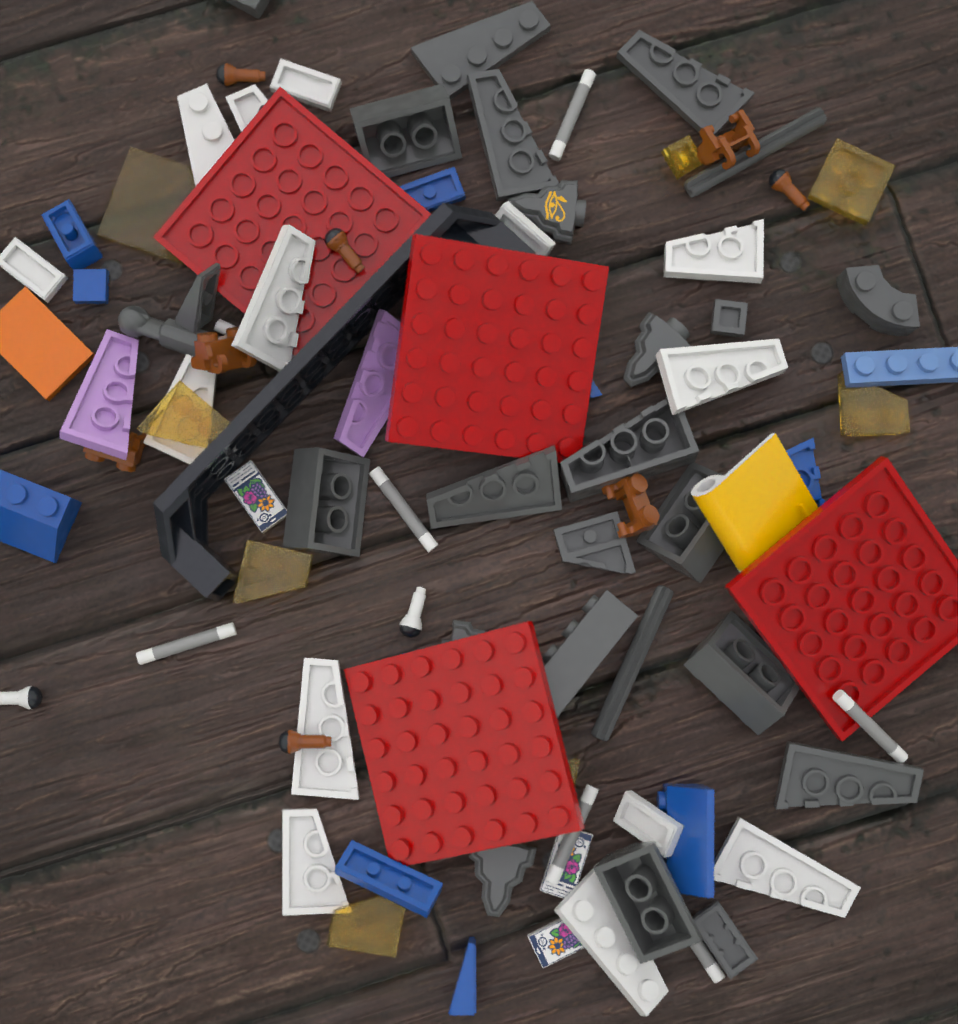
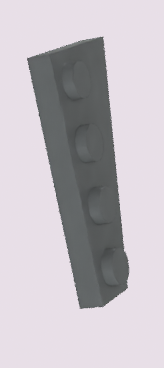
(479, 46)
(682, 83)
(507, 141)
(506, 491)
(826, 776)

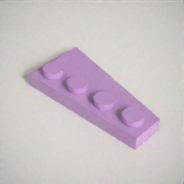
(372, 387)
(104, 401)

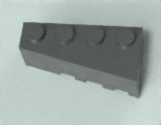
(643, 445)
(585, 646)

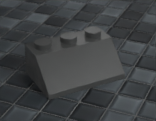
(407, 131)
(326, 502)
(683, 533)
(743, 673)
(647, 901)

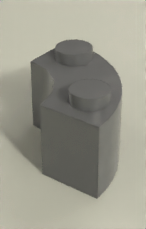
(877, 302)

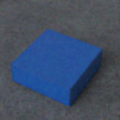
(91, 286)

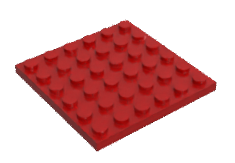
(297, 174)
(495, 350)
(856, 596)
(464, 746)

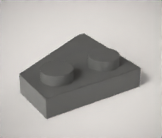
(595, 544)

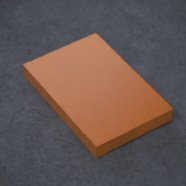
(40, 344)

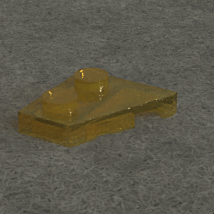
(871, 411)
(184, 419)
(270, 571)
(367, 926)

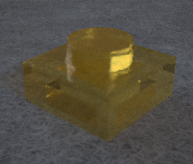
(682, 157)

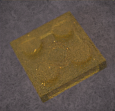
(851, 182)

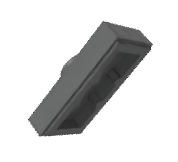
(724, 939)

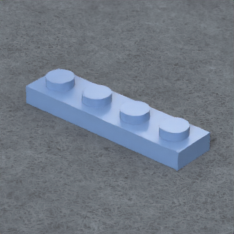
(900, 367)

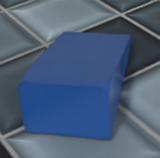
(72, 235)
(465, 992)

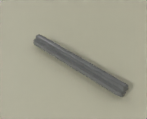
(768, 145)
(632, 663)

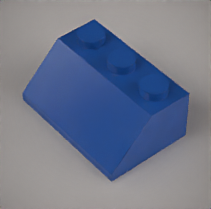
(35, 516)
(694, 854)

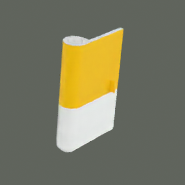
(755, 502)

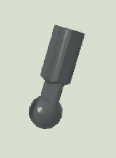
(136, 322)

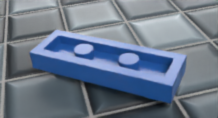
(388, 878)

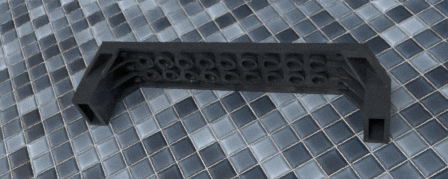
(183, 506)

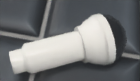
(411, 624)
(27, 697)

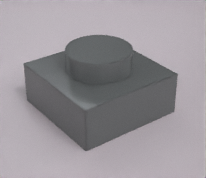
(729, 318)

